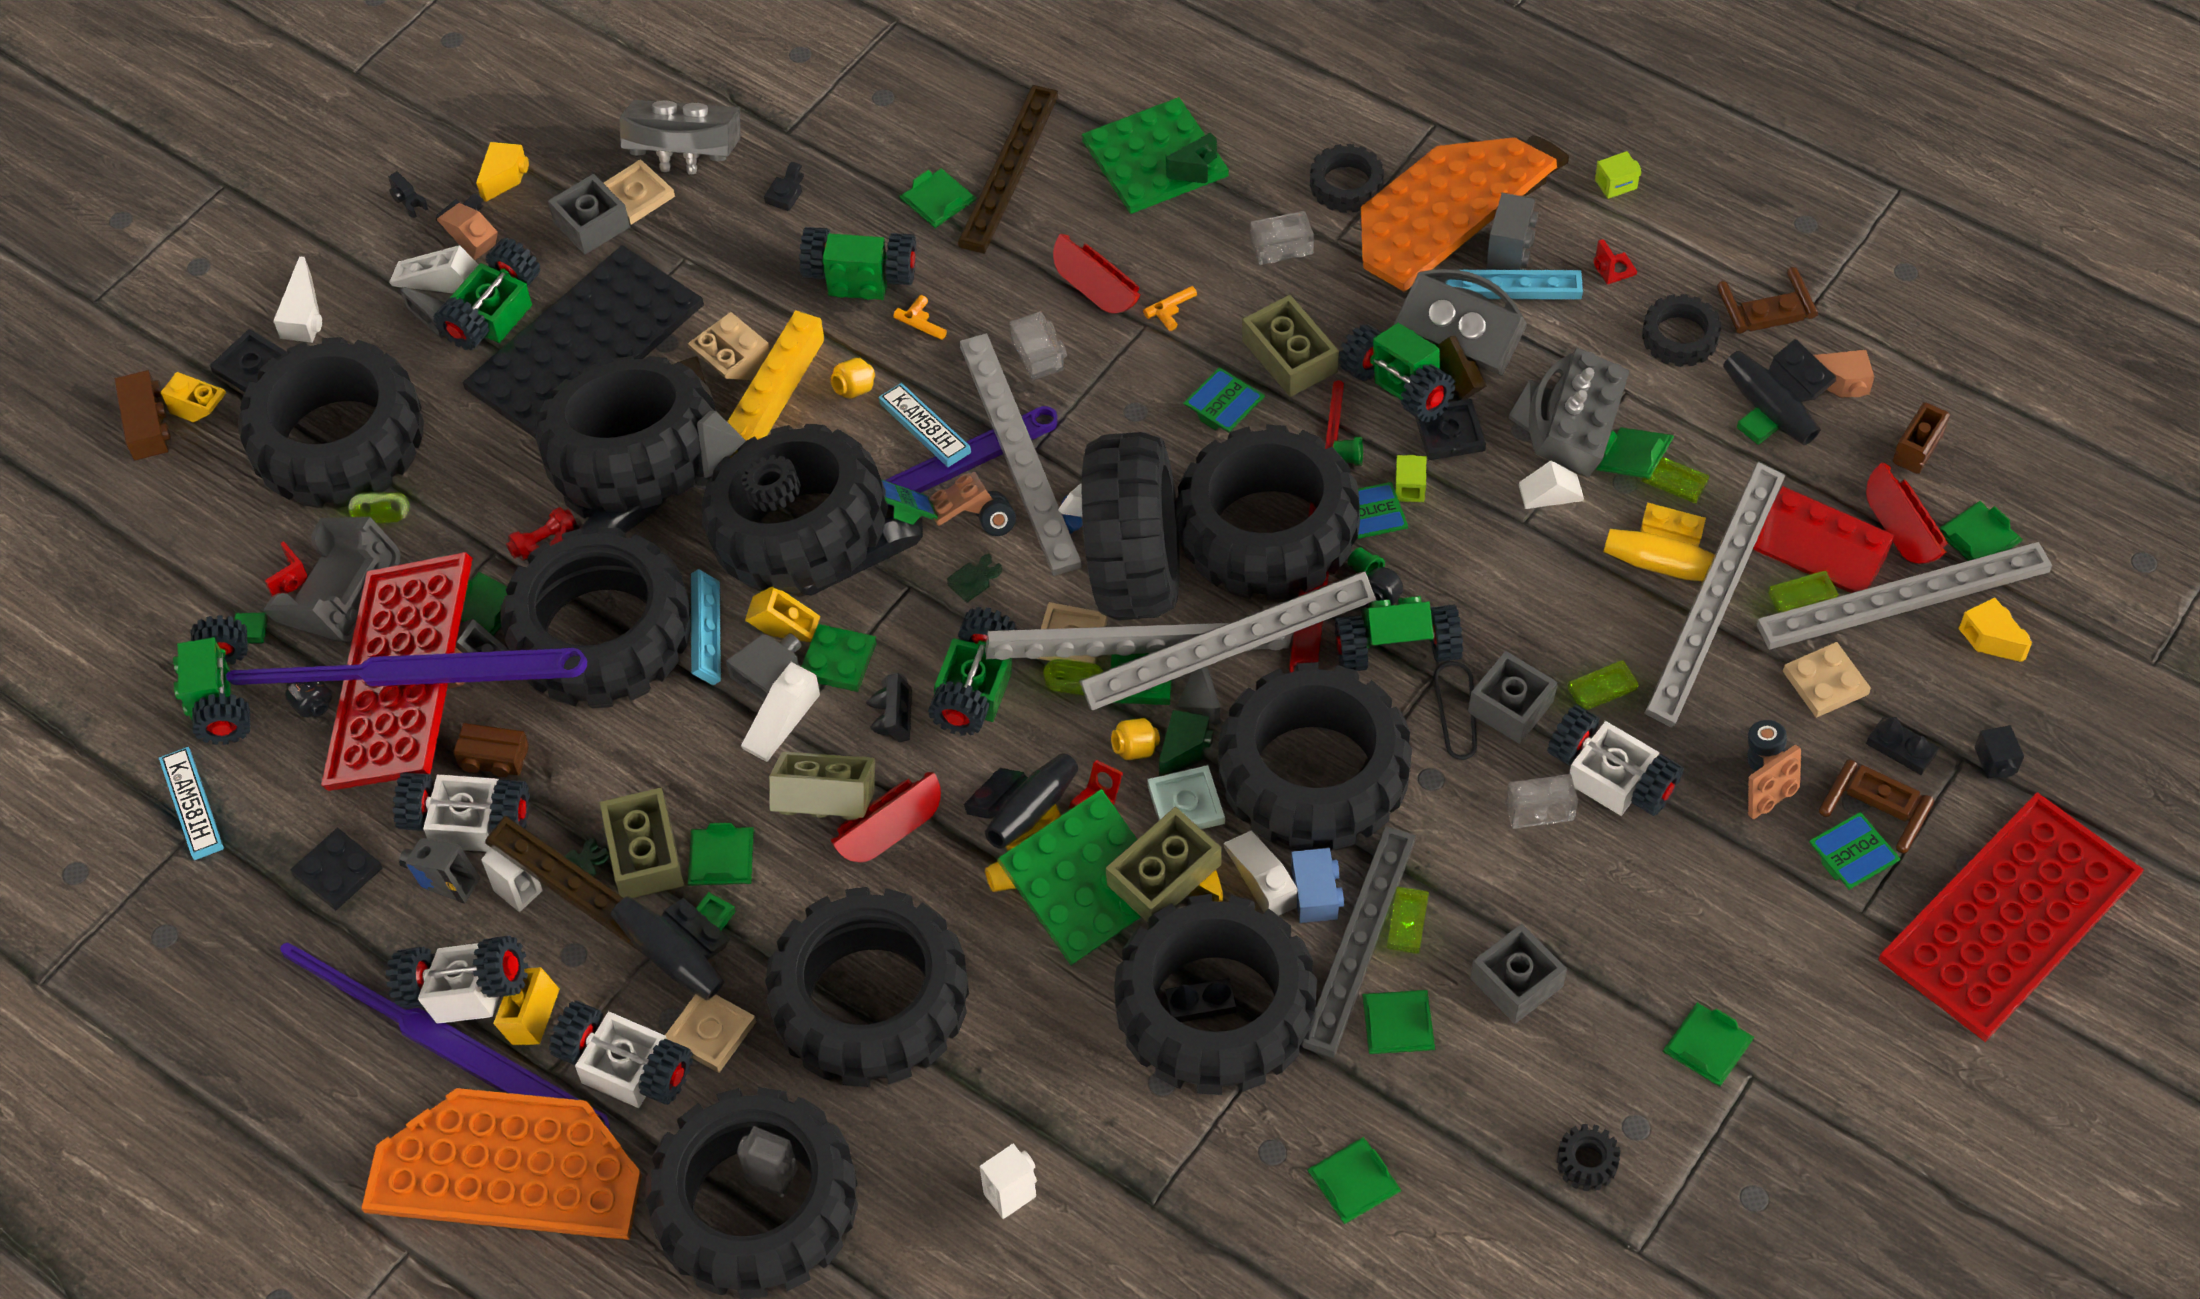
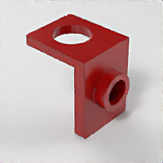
(1605, 263)
(288, 578)
(1094, 785)

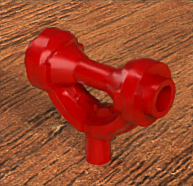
(523, 544)

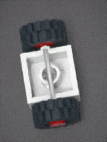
(1613, 764)
(458, 807)
(458, 980)
(620, 1055)

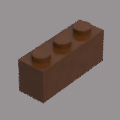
(142, 415)

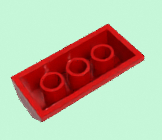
(1822, 539)

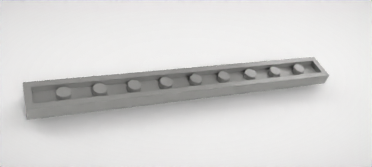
(1020, 455)
(1714, 595)
(1903, 595)
(1227, 640)
(1098, 641)

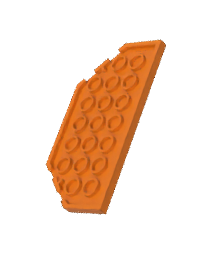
(1443, 204)
(507, 1166)

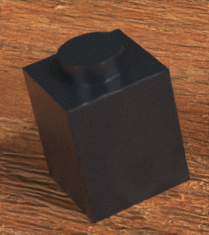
(1999, 752)

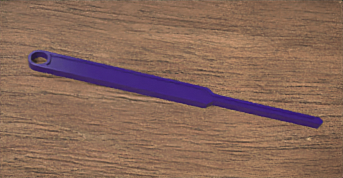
(983, 448)
(429, 669)
(439, 1037)

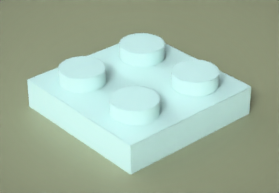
(1191, 793)

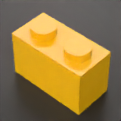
(525, 1015)

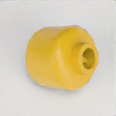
(852, 378)
(1135, 739)

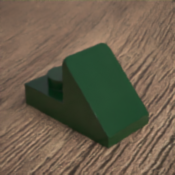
(1192, 160)

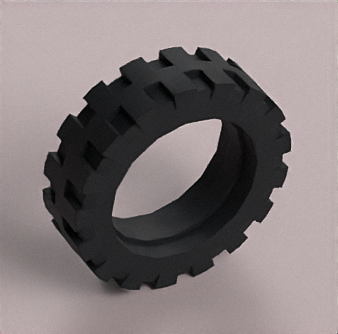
(1345, 157)
(1676, 352)

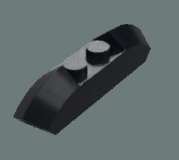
(895, 538)

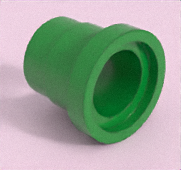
(1350, 450)
(1364, 561)

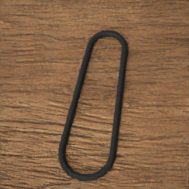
(1442, 715)

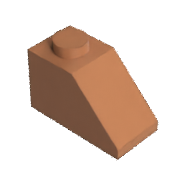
(469, 229)
(1852, 372)

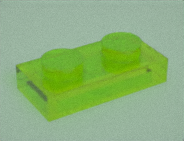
(1678, 480)
(1802, 591)
(1603, 685)
(1408, 920)

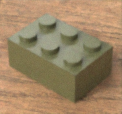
(1290, 345)
(822, 785)
(641, 843)
(1163, 864)

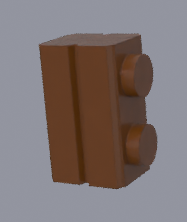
(1921, 438)
(491, 750)

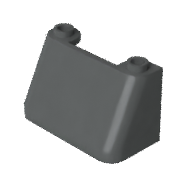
(334, 588)

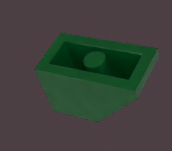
(1184, 741)

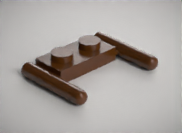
(1771, 310)
(1882, 794)

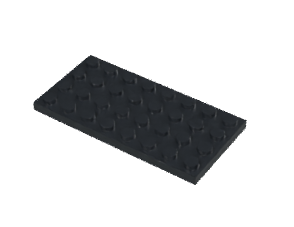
(610, 314)

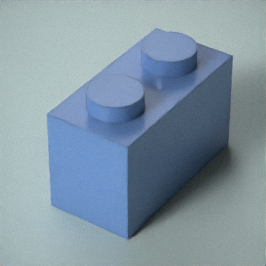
(1315, 879)

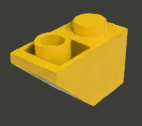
(191, 397)
(1994, 631)

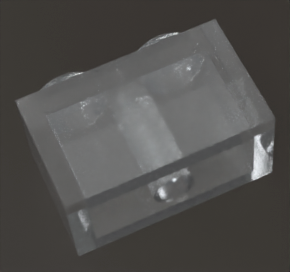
(1282, 237)
(1038, 345)
(1541, 801)
(767, 1161)

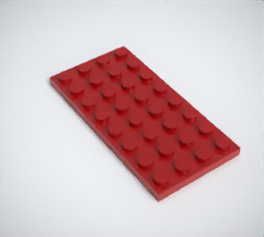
(397, 727)
(2010, 916)

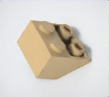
(731, 348)

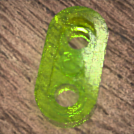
(380, 506)
(1072, 673)

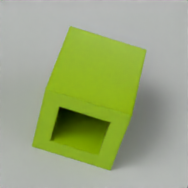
(1617, 174)
(1410, 478)

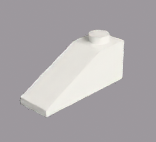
(435, 271)
(298, 312)
(781, 711)
(1263, 873)

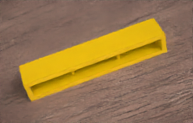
(778, 376)

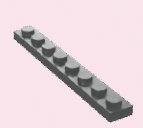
(1359, 941)

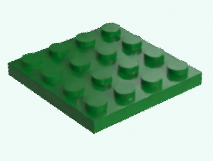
(1136, 149)
(1065, 879)

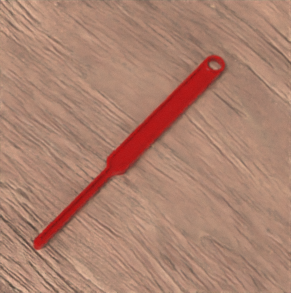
(1308, 640)

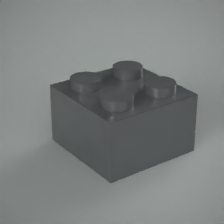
(589, 214)
(1512, 233)
(1512, 697)
(1518, 973)

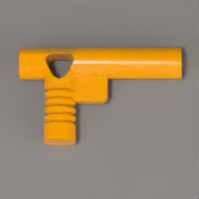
(1167, 307)
(919, 318)

